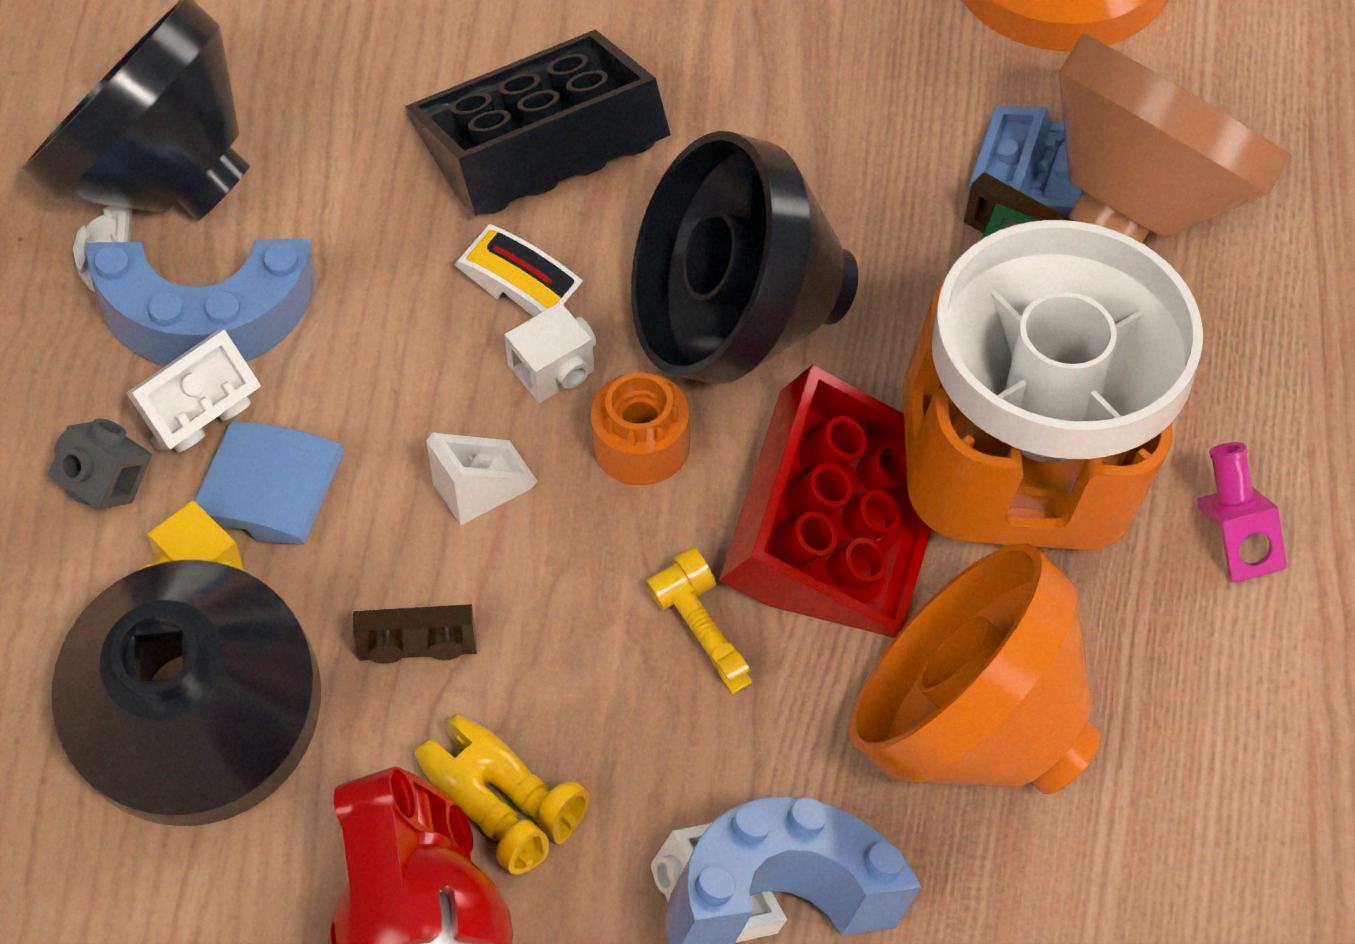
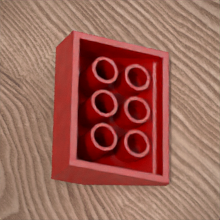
(830, 510)

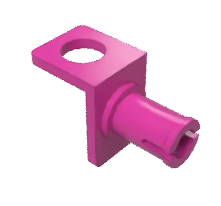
(1241, 512)

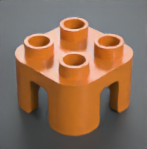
(992, 494)

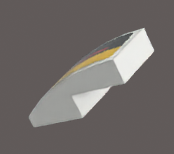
(518, 269)

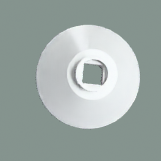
(1066, 339)

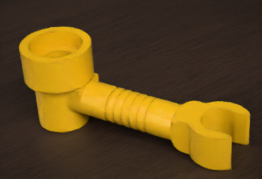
(681, 587)

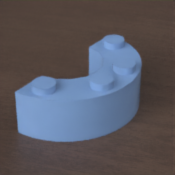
(168, 319)
(795, 850)

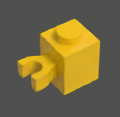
(193, 536)

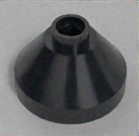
(151, 126)
(734, 261)
(218, 728)

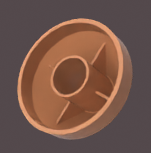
(1153, 149)

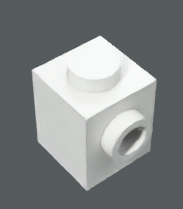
(551, 352)

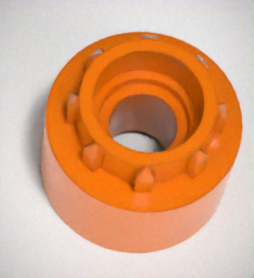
(640, 428)

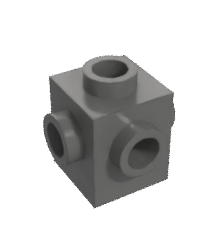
(99, 464)

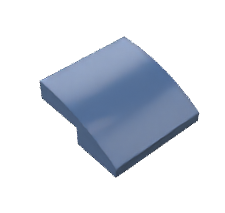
(1029, 156)
(269, 481)

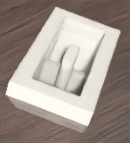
(476, 473)

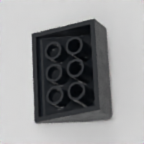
(540, 121)

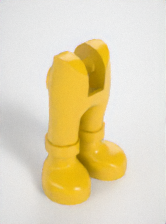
(490, 760)

